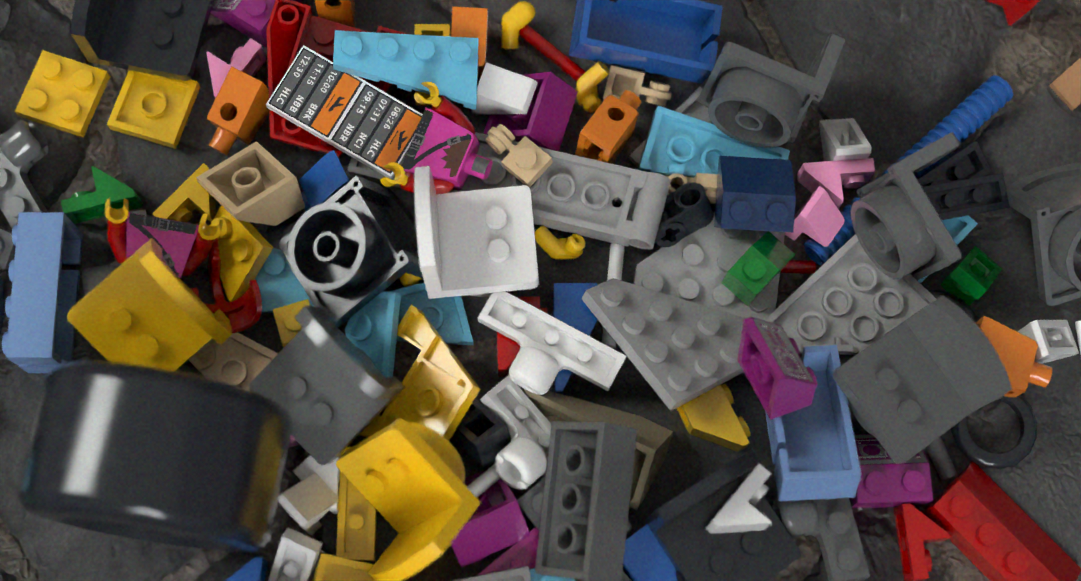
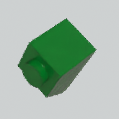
(757, 268)

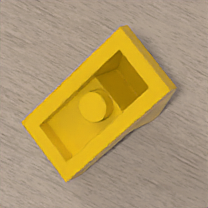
(186, 199)

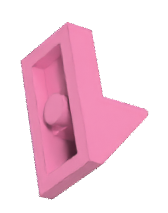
(246, 59)
(834, 174)
(818, 218)

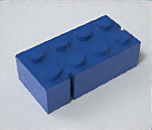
(649, 35)

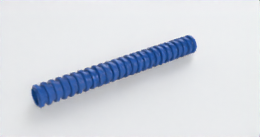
(962, 121)

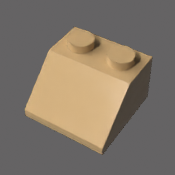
(254, 187)

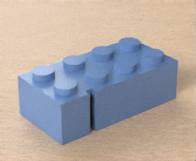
(42, 292)
(816, 444)

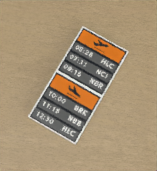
(345, 111)

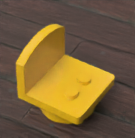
(147, 314)
(417, 487)

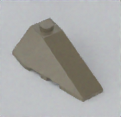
(651, 438)

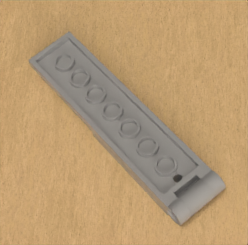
(577, 195)

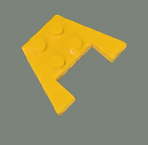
(435, 387)

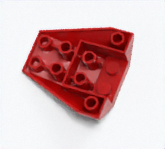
(287, 31)

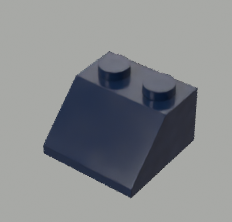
(755, 194)

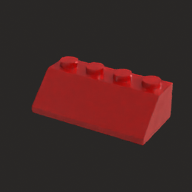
(997, 532)

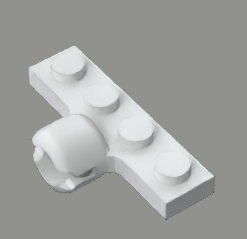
(548, 346)
(529, 431)

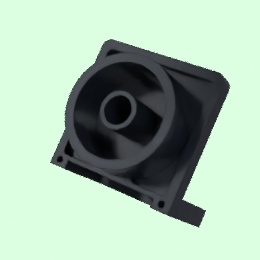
(142, 34)
(352, 247)
(721, 556)

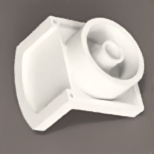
(474, 239)

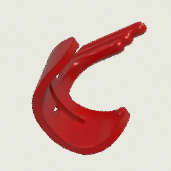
(241, 312)

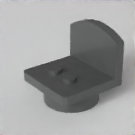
(764, 99)
(1054, 206)
(899, 222)
(922, 378)
(325, 386)

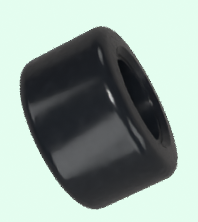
(156, 456)

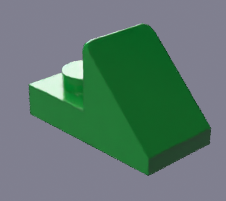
(91, 205)
(972, 276)

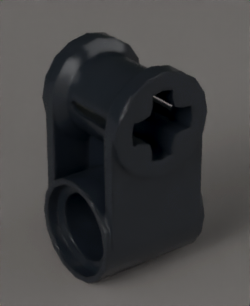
(684, 213)

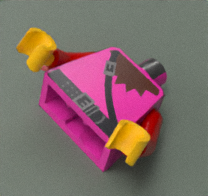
(443, 142)
(182, 243)

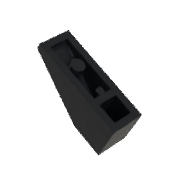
(481, 435)

